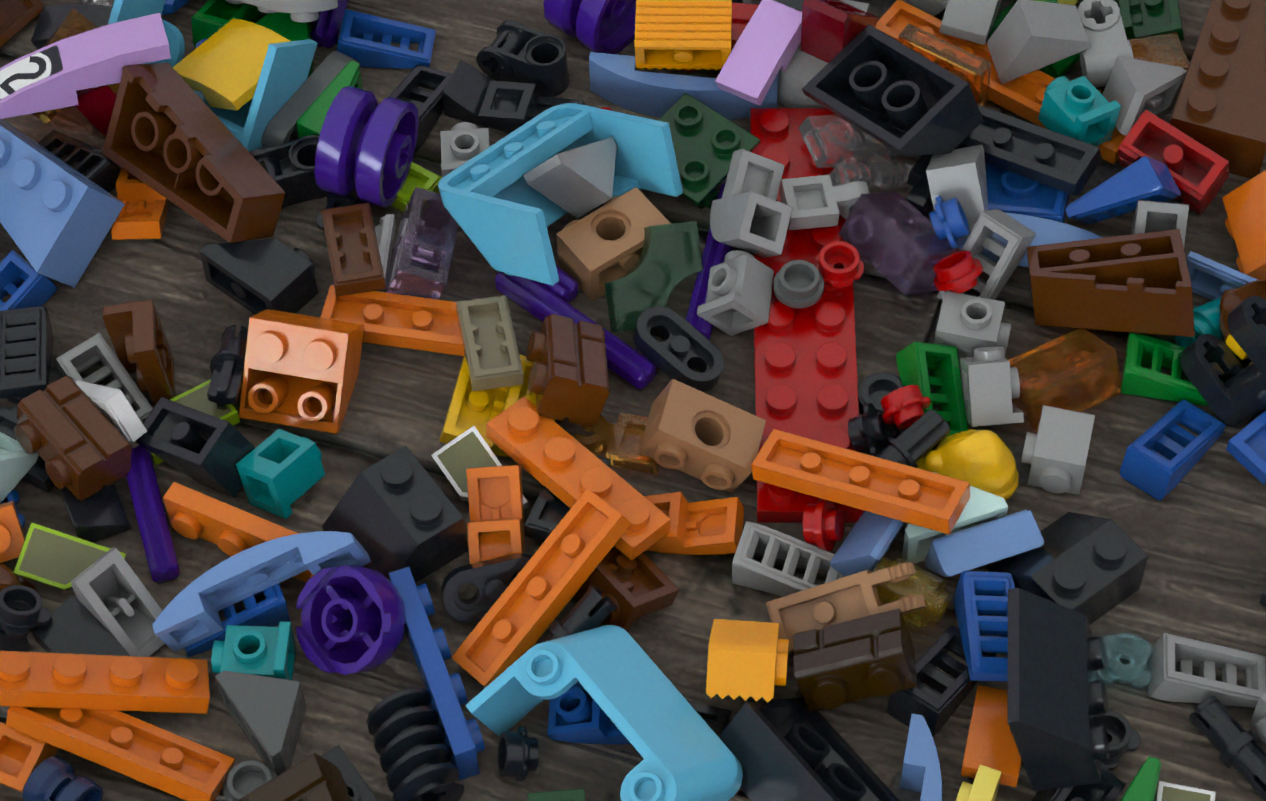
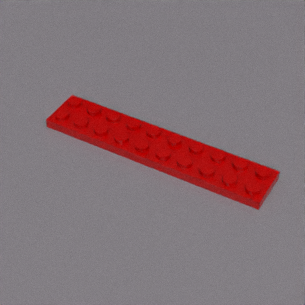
(802, 354)

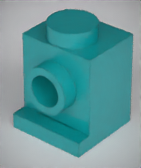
(1078, 111)
(280, 472)
(256, 651)

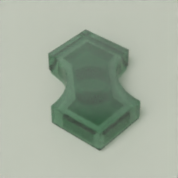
(666, 258)

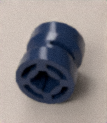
(57, 782)

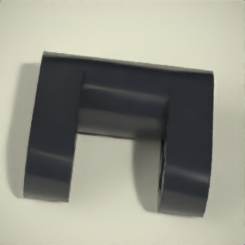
(1209, 359)

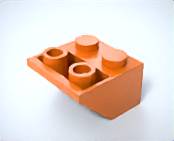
(300, 370)

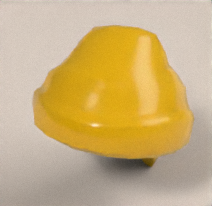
(977, 459)

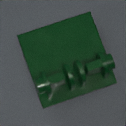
(703, 147)

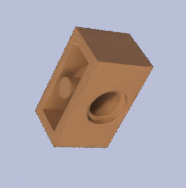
(606, 241)
(683, 417)

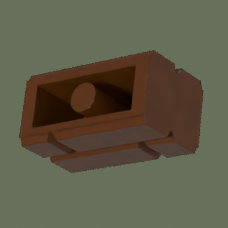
(569, 370)
(72, 438)

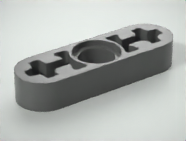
(283, 125)

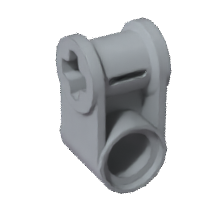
(1107, 39)

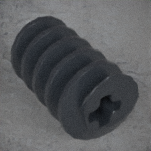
(413, 748)

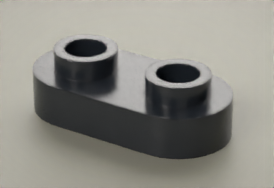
(681, 349)
(491, 581)

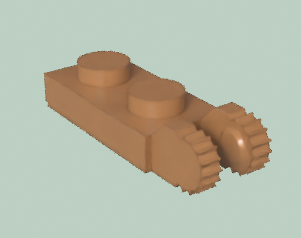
(841, 601)

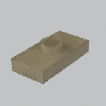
(489, 343)

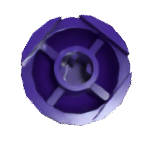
(350, 619)

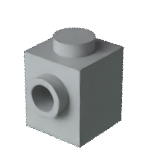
(971, 324)
(1058, 450)

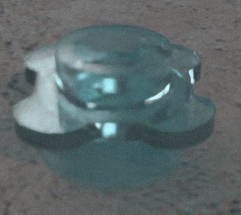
(1131, 648)

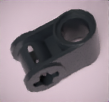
(526, 58)
(293, 169)

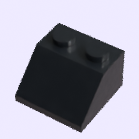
(400, 517)
(1081, 566)

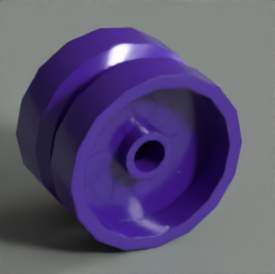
(597, 24)
(366, 146)

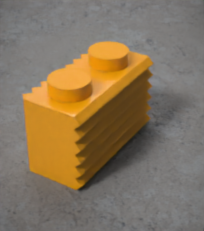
(682, 34)
(745, 659)

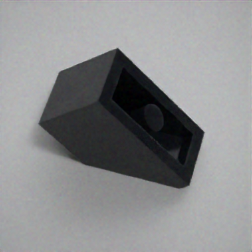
(261, 274)
(196, 445)

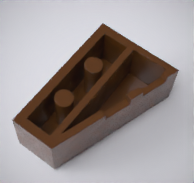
(1114, 284)

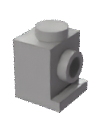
(461, 145)
(738, 294)
(989, 388)

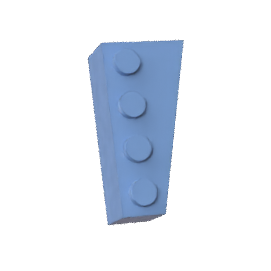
(51, 208)

